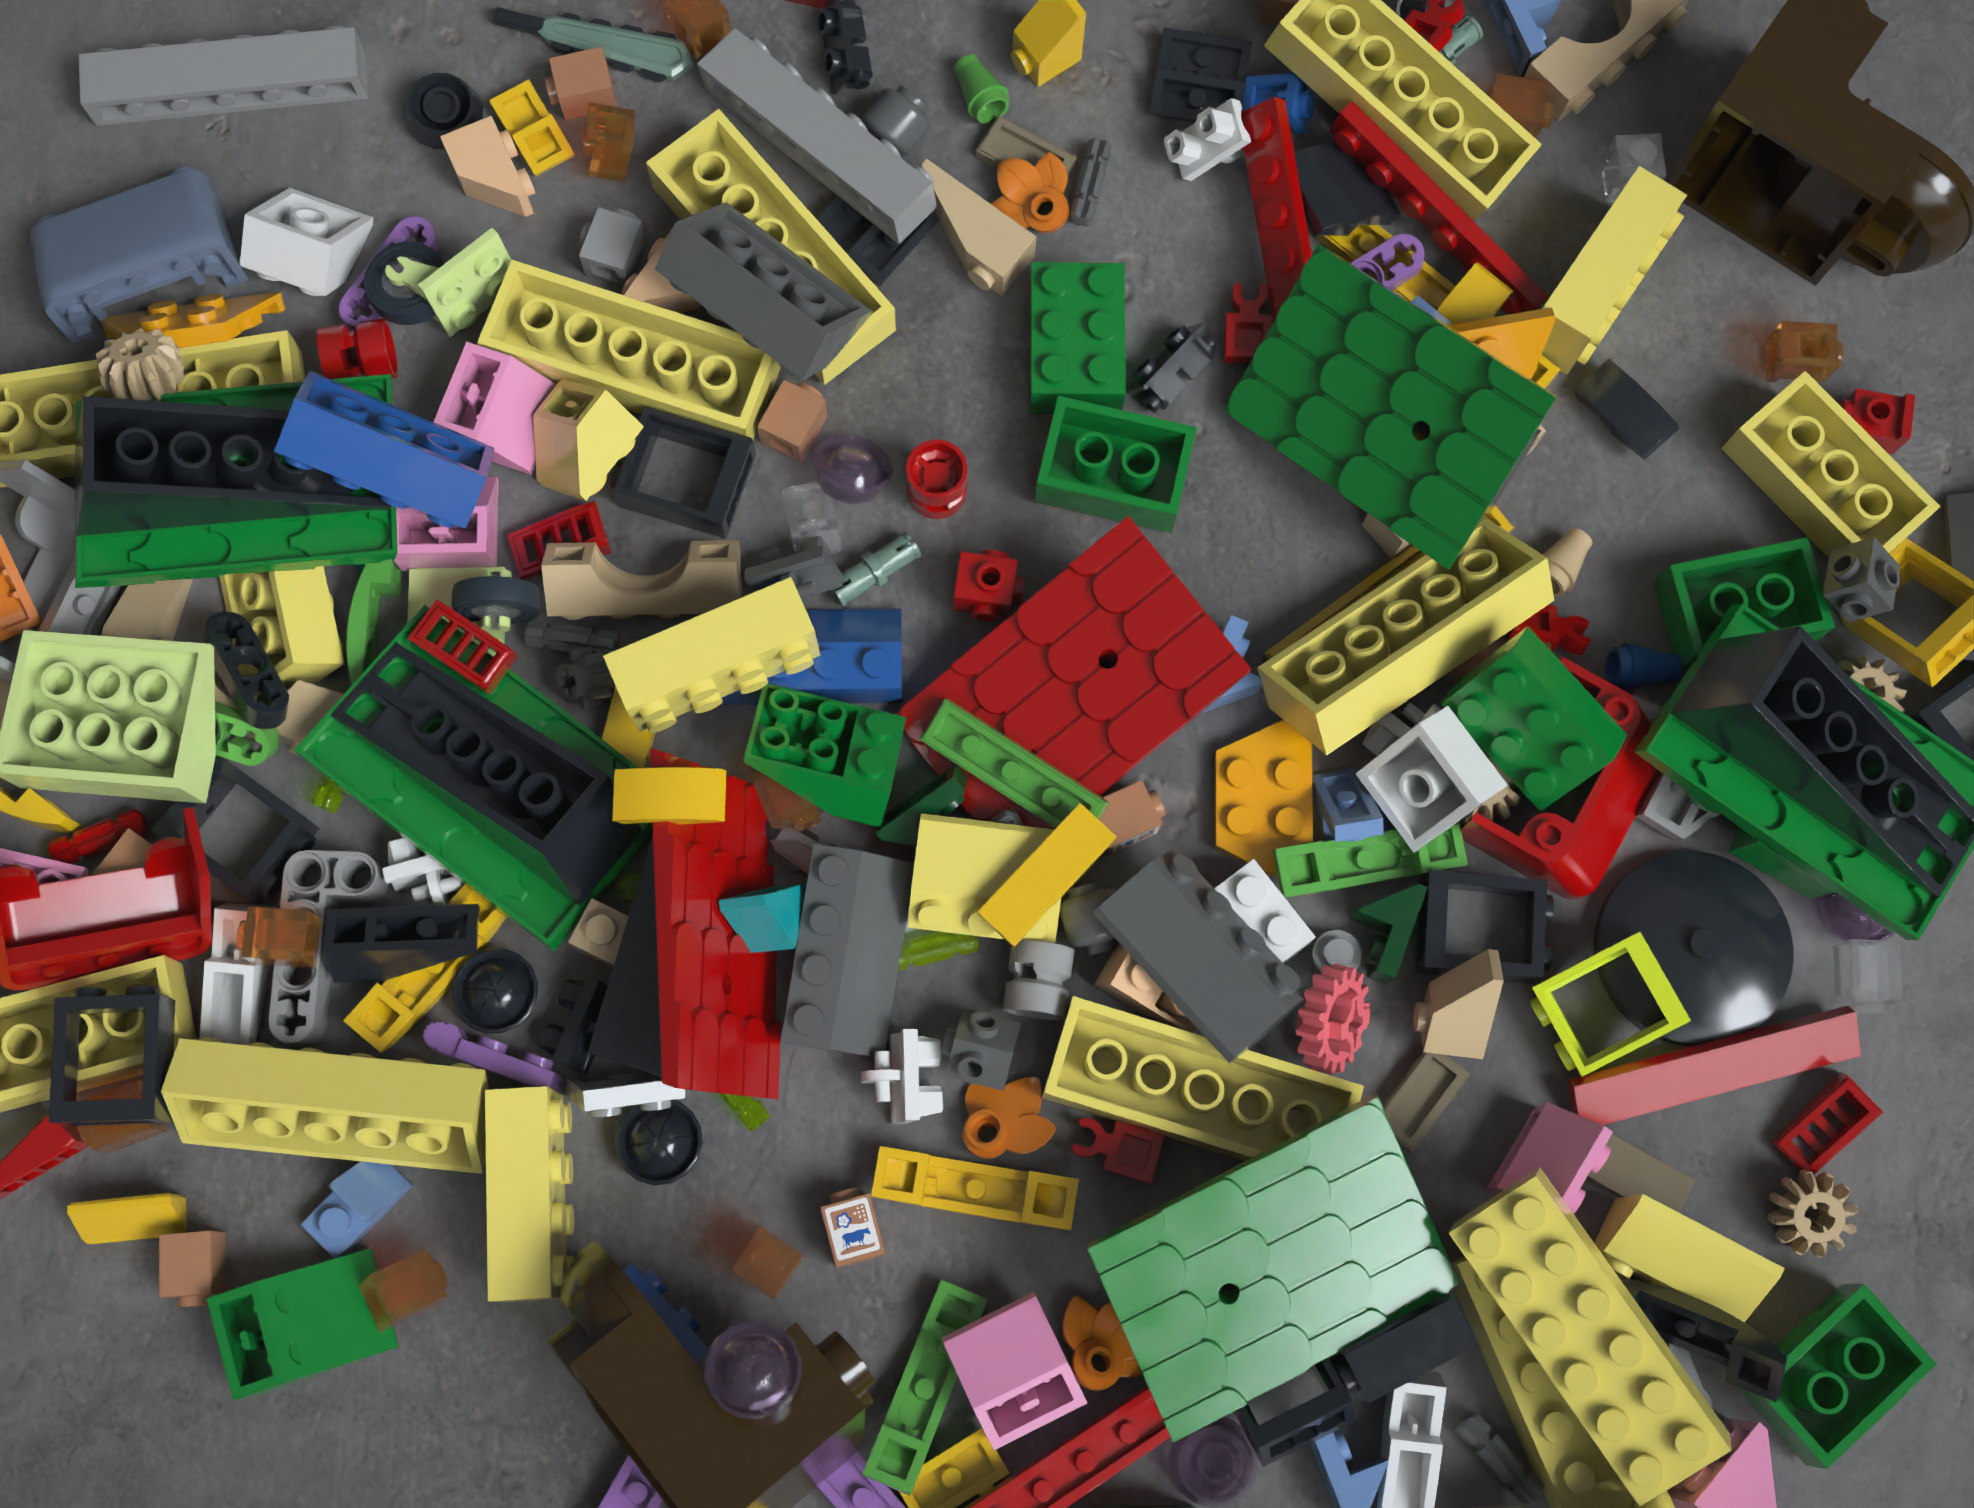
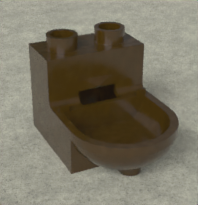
(1816, 169)
(671, 1425)

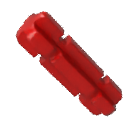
(96, 837)

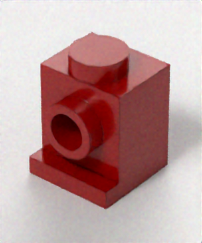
(1894, 416)

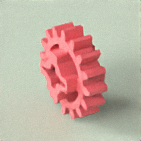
(1333, 1019)

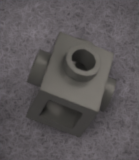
(1861, 579)
(980, 1048)

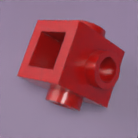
(987, 585)

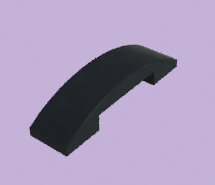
(1714, 1334)

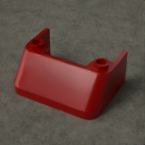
(1579, 853)
(106, 918)

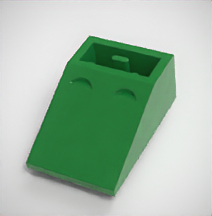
(827, 751)
(297, 1325)

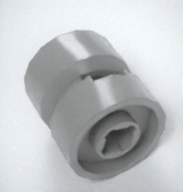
(1038, 980)

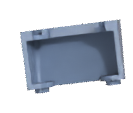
(131, 247)

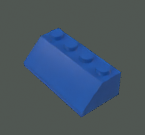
(384, 451)
(856, 661)

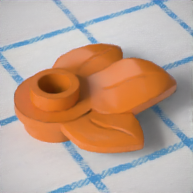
(1028, 187)
(1011, 1114)
(1099, 1334)

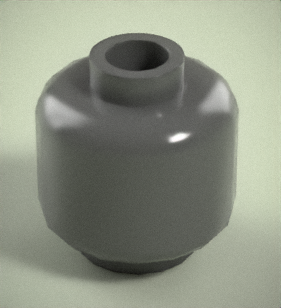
(897, 118)
(1079, 921)

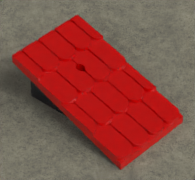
(1087, 671)
(684, 983)

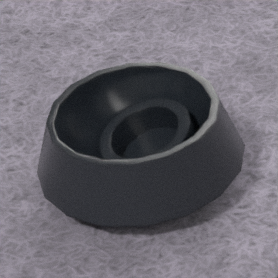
(439, 106)
(494, 990)
(658, 1144)

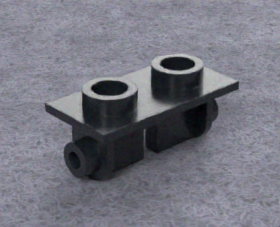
(840, 26)
(1157, 376)

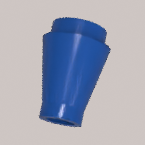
(1638, 666)

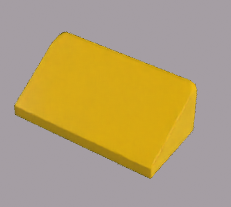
(129, 1217)

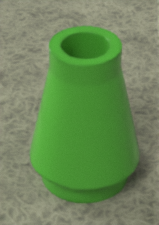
(981, 90)

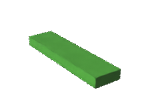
(1008, 765)

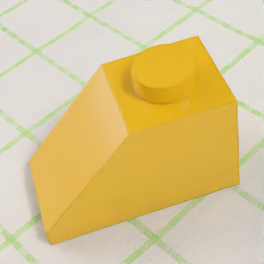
(1049, 39)

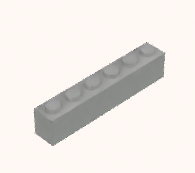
(223, 75)
(818, 134)

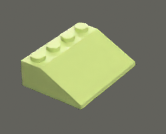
(111, 717)

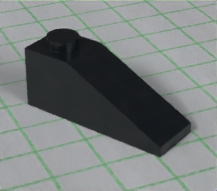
(396, 940)

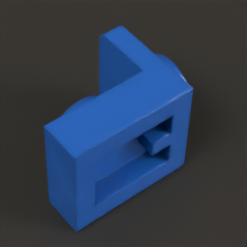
(1286, 86)

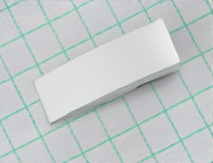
(232, 985)
(1412, 1443)

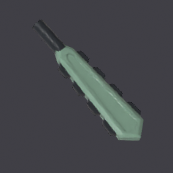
(627, 48)

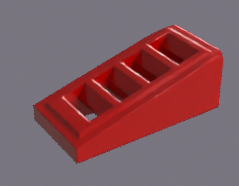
(569, 520)
(493, 671)
(1866, 1113)
(37, 1153)

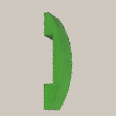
(376, 581)
(1375, 859)
(921, 1392)

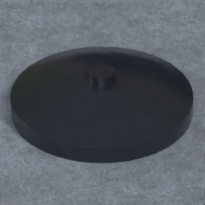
(1711, 934)

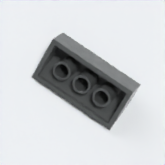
(761, 289)
(848, 951)
(1202, 953)

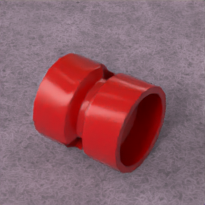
(373, 349)
(936, 468)

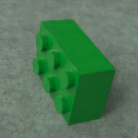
(1076, 334)
(1115, 464)
(1771, 580)
(1535, 719)
(1841, 1375)

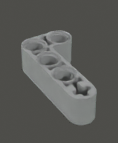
(331, 889)

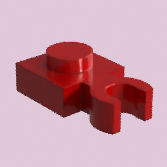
(1436, 21)
(1246, 328)
(1557, 630)
(1127, 1151)

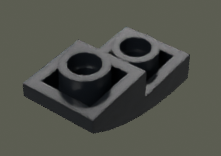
(1627, 408)

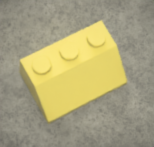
(291, 619)
(962, 867)
(1683, 1255)

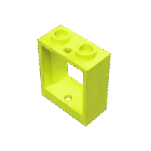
(1569, 1047)

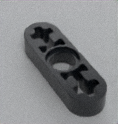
(241, 687)

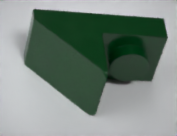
(939, 795)
(1396, 919)

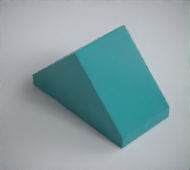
(767, 916)

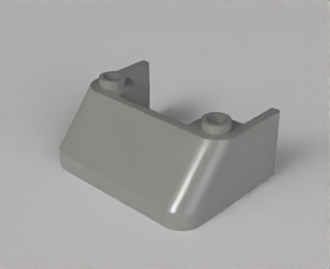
(48, 522)

